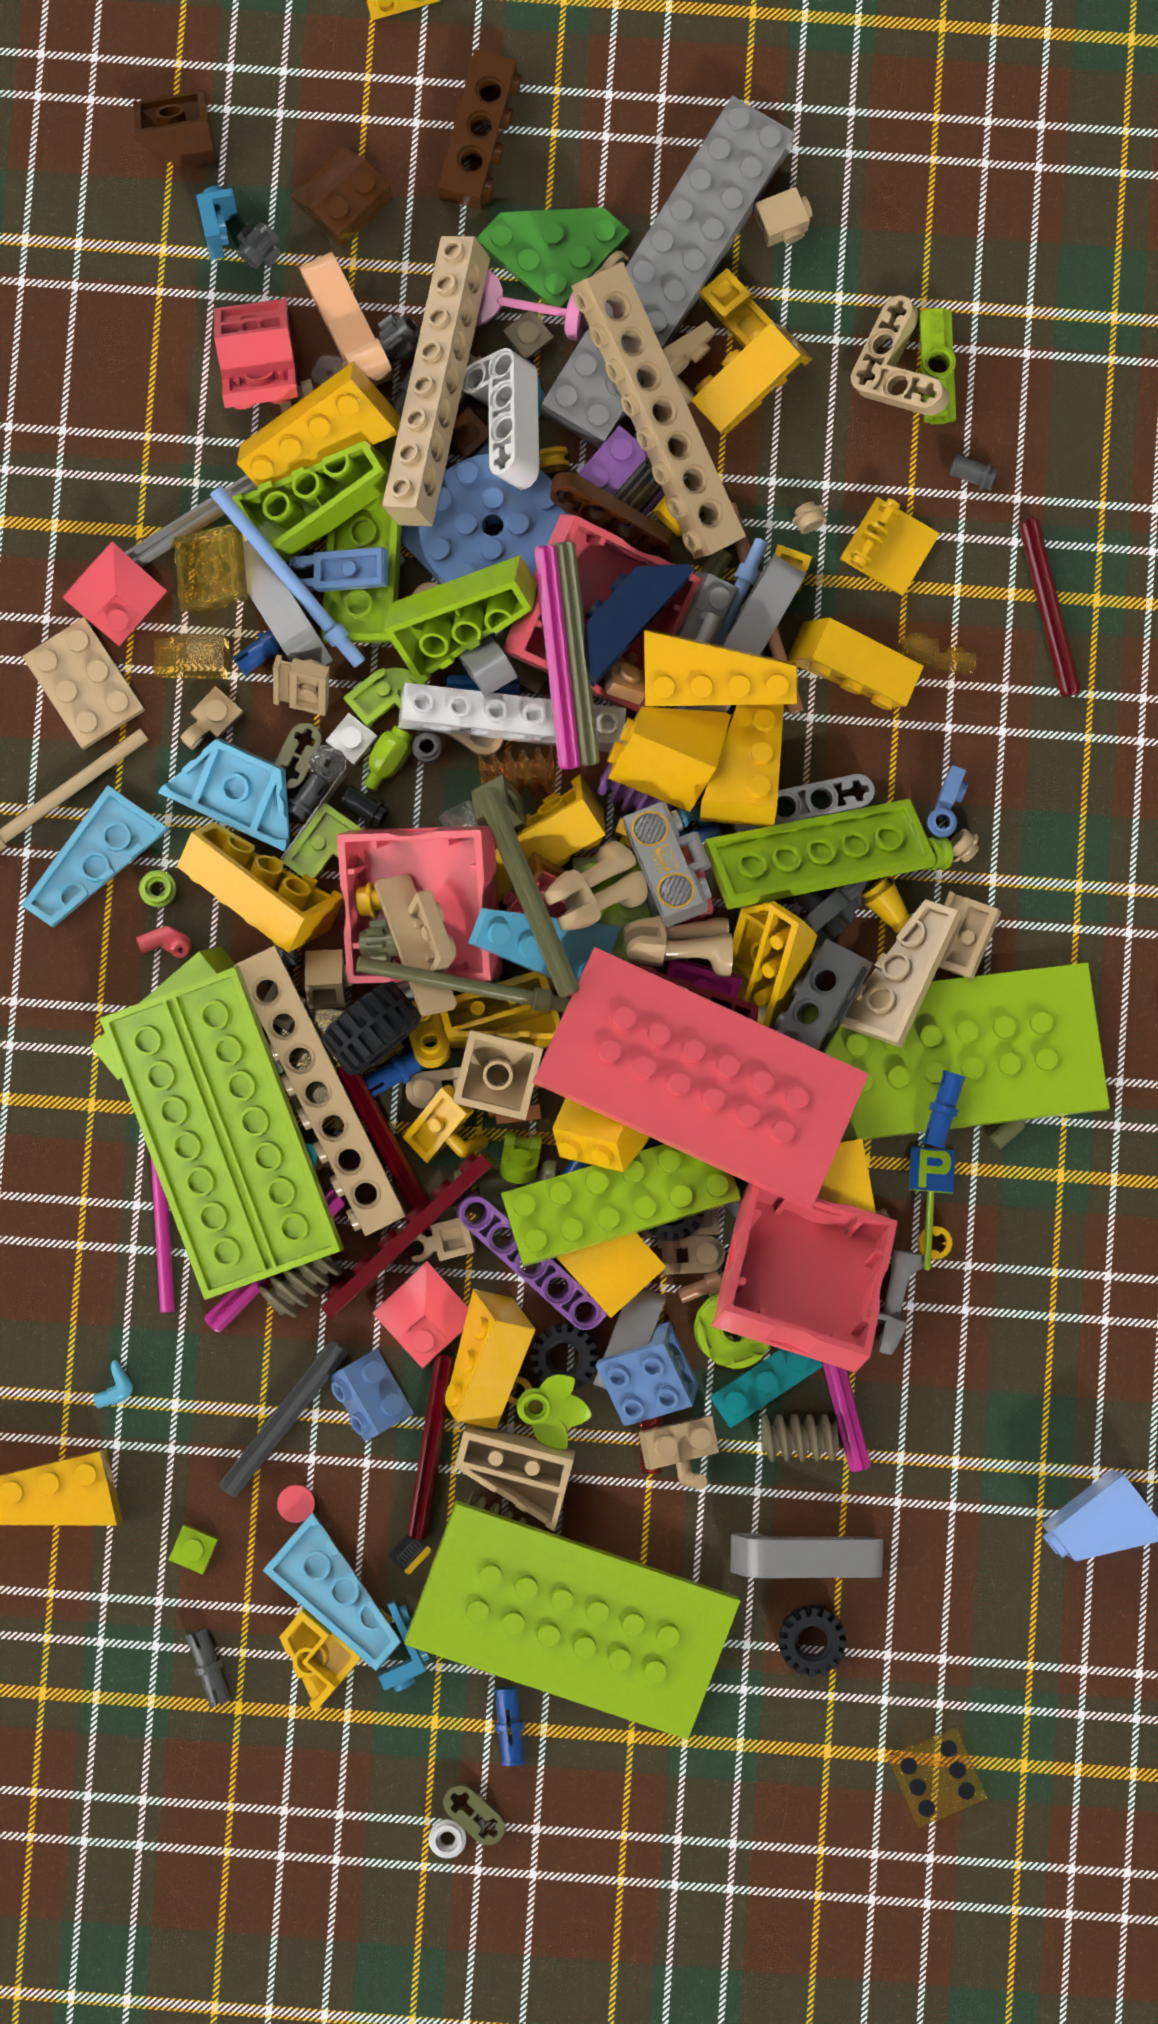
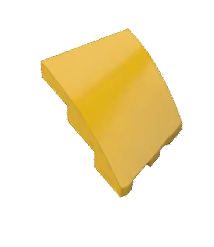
(613, 1270)
(318, 1656)

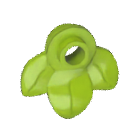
(559, 1410)

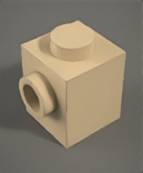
(783, 217)
(325, 979)

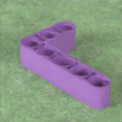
(538, 1276)

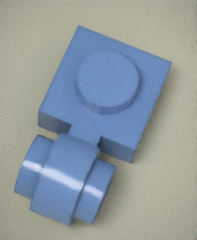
(951, 791)

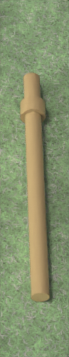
(71, 786)

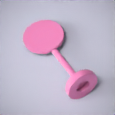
(493, 300)

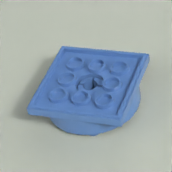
(468, 502)

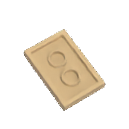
(83, 683)

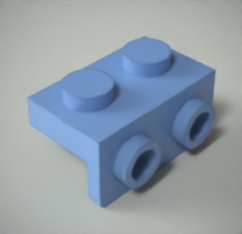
(370, 1395)

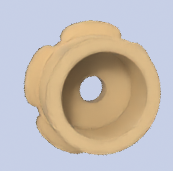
(809, 517)
(964, 845)

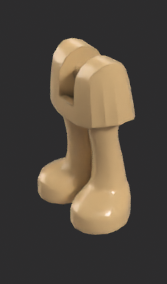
(575, 887)
(652, 943)

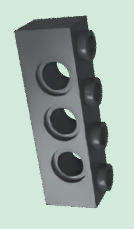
(832, 1004)

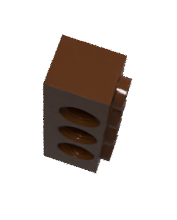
(485, 74)

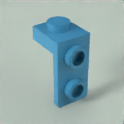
(402, 1674)

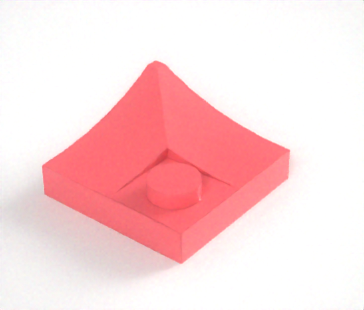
(114, 594)
(423, 1315)

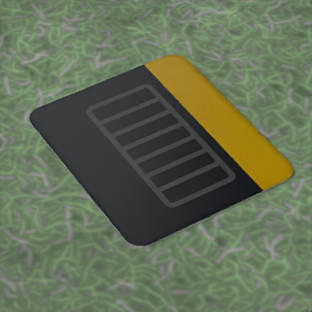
(409, 1554)

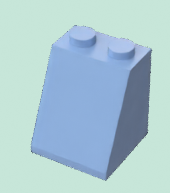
(1102, 1520)

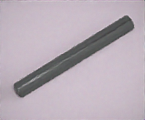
(283, 1418)

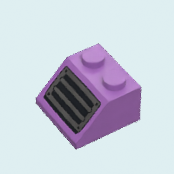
(624, 472)

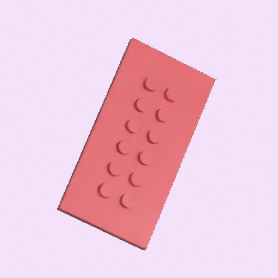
(701, 1078)

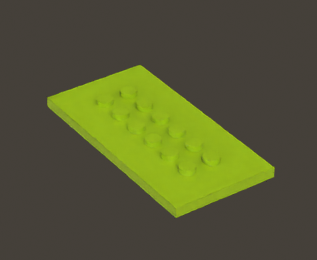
(1016, 1037)
(221, 1133)
(571, 1620)

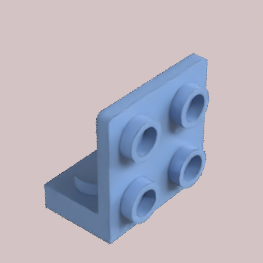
(649, 1378)

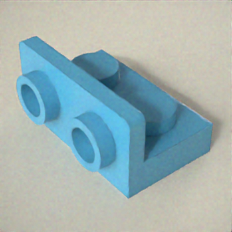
(215, 208)

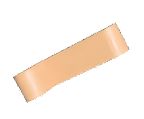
(345, 318)

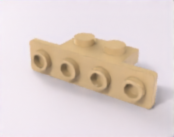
(419, 937)

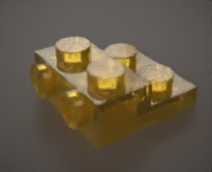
(210, 569)

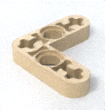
(885, 364)

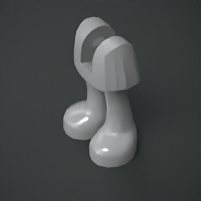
(902, 1267)

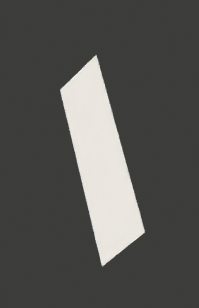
(326, 798)

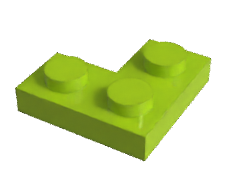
(318, 842)

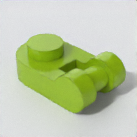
(520, 1158)

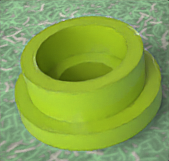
(147, 883)

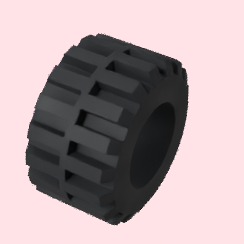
(371, 1028)

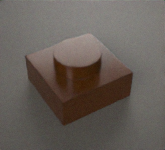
(470, 433)

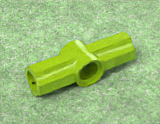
(937, 344)

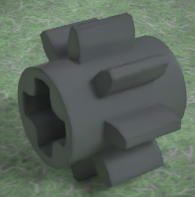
(258, 245)
(398, 336)

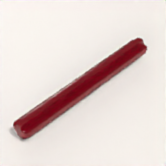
(1049, 607)
(384, 1139)
(430, 1449)

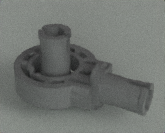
(835, 912)

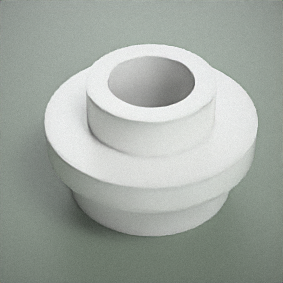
(447, 1850)

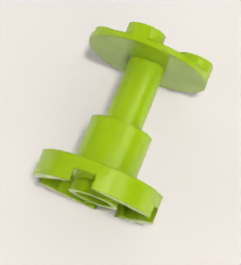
(722, 1346)

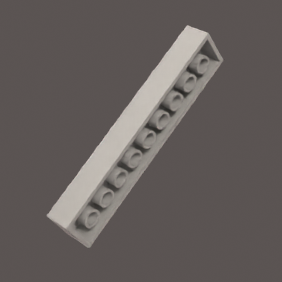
(677, 257)

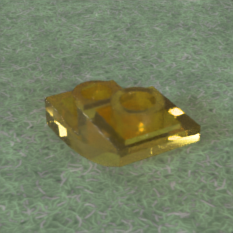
(926, 652)

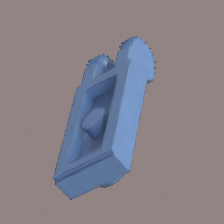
(344, 569)

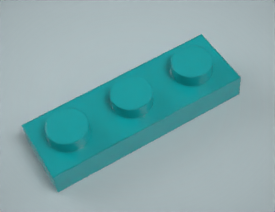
(762, 1385)

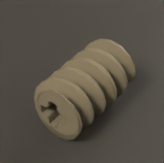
(298, 1283)
(799, 1437)

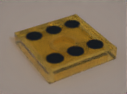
(937, 1777)

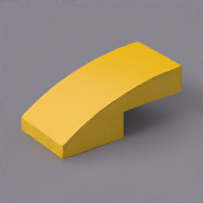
(734, 306)

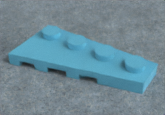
(96, 851)
(511, 938)
(328, 1588)

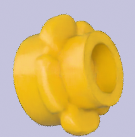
(368, 901)

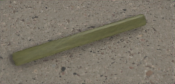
(578, 653)
(527, 892)

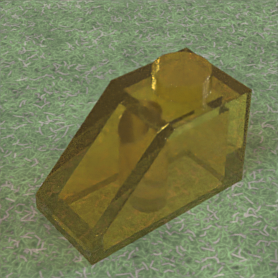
(191, 656)

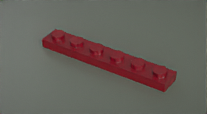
(418, 1222)

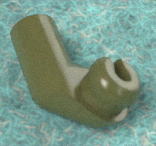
(1005, 1133)

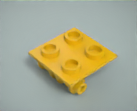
(889, 545)

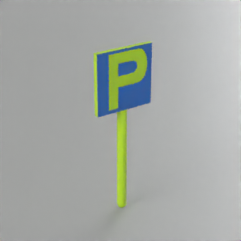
(931, 1172)

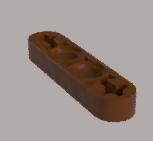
(577, 494)

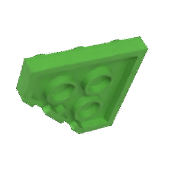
(553, 247)

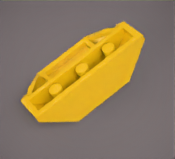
(771, 955)

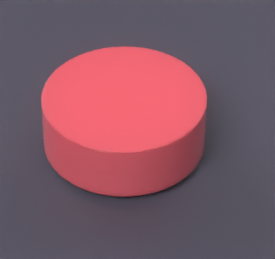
(296, 1503)

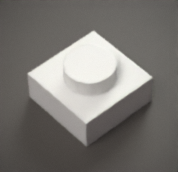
(352, 739)

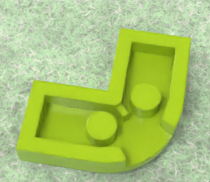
(379, 693)

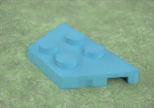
(236, 791)

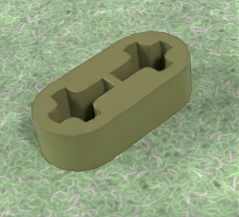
(290, 750)
(468, 1820)

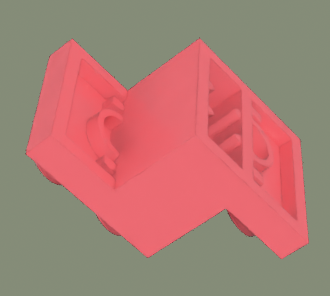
(255, 353)

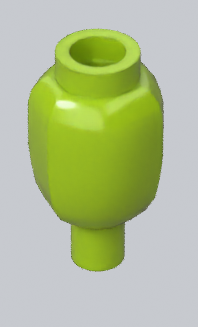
(388, 756)

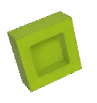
(193, 1549)

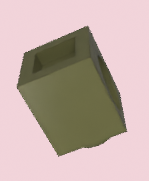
(511, 799)

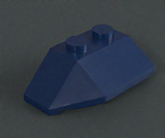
(628, 612)

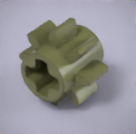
(377, 942)

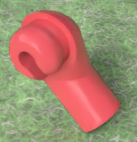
(166, 938)

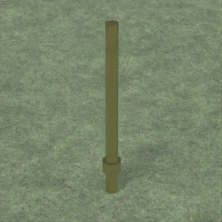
(539, 999)

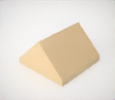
(497, 1074)

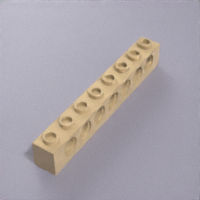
(436, 381)
(662, 392)
(386, 1206)

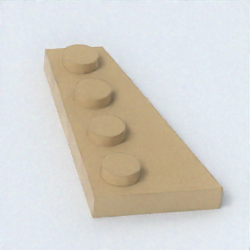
(903, 976)

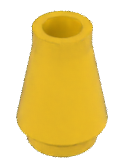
(887, 903)

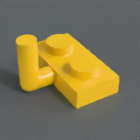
(439, 1127)

